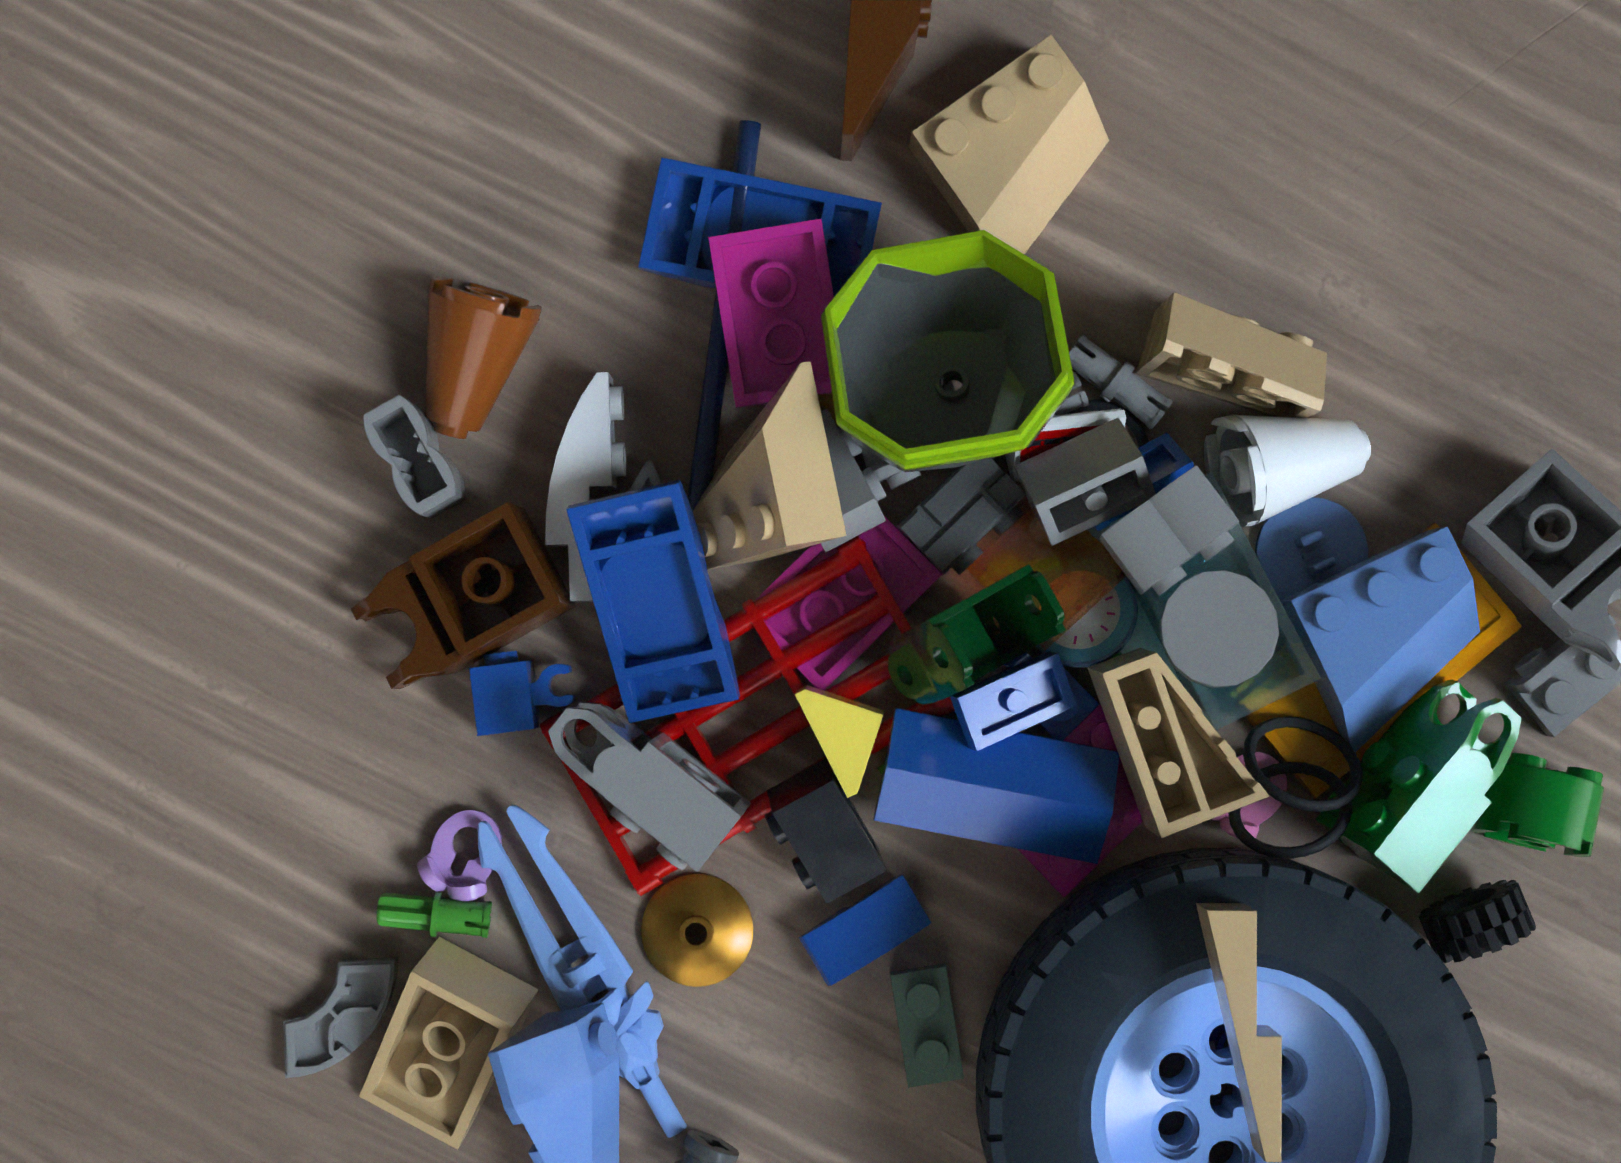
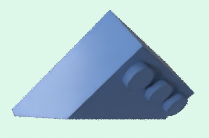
(1385, 629)

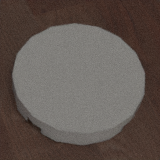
(1219, 629)

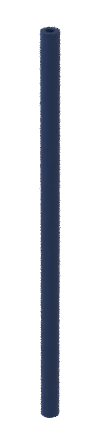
(717, 359)

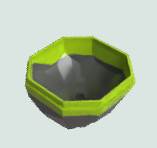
(940, 315)

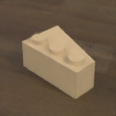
(1167, 746)

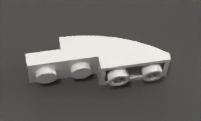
(585, 463)

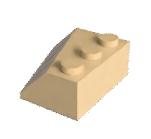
(1013, 145)
(1233, 359)
(774, 483)

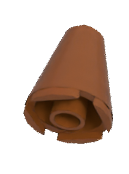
(471, 351)

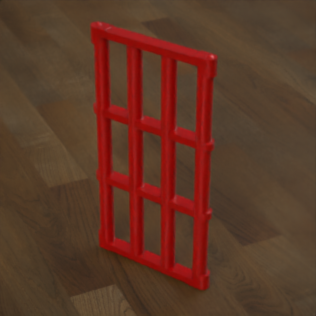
(782, 663)

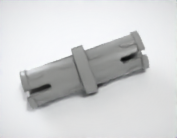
(1118, 382)

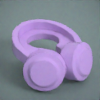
(436, 866)

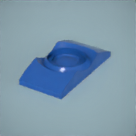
(697, 204)
(655, 601)

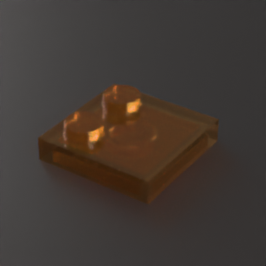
(1075, 568)

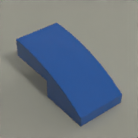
(865, 930)

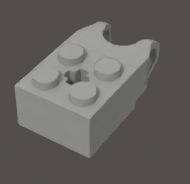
(1561, 580)
(650, 784)

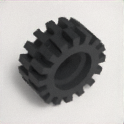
(1477, 921)

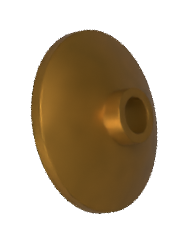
(703, 901)

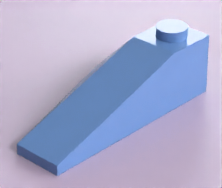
(563, 1085)

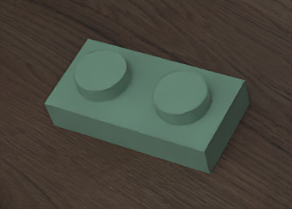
(926, 1025)

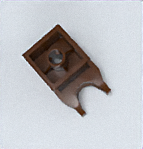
(449, 600)

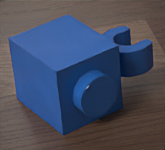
(509, 696)

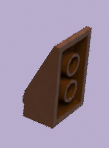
(878, 53)

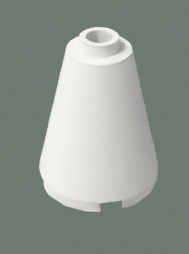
(1281, 461)

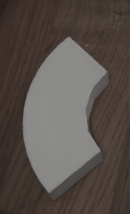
(344, 1018)

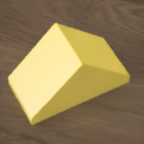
(844, 732)

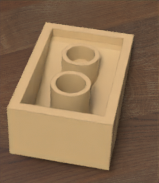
(437, 1045)

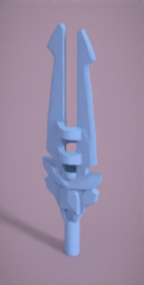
(605, 968)

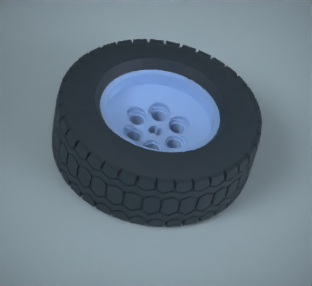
(1120, 976)

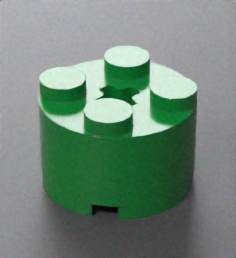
(1543, 806)

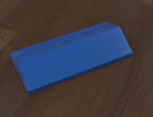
(1010, 794)

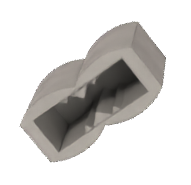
(420, 472)
(1169, 531)

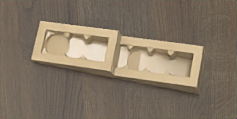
(1254, 1048)

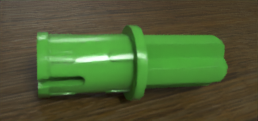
(434, 914)

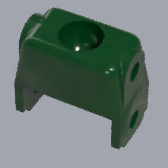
(965, 642)

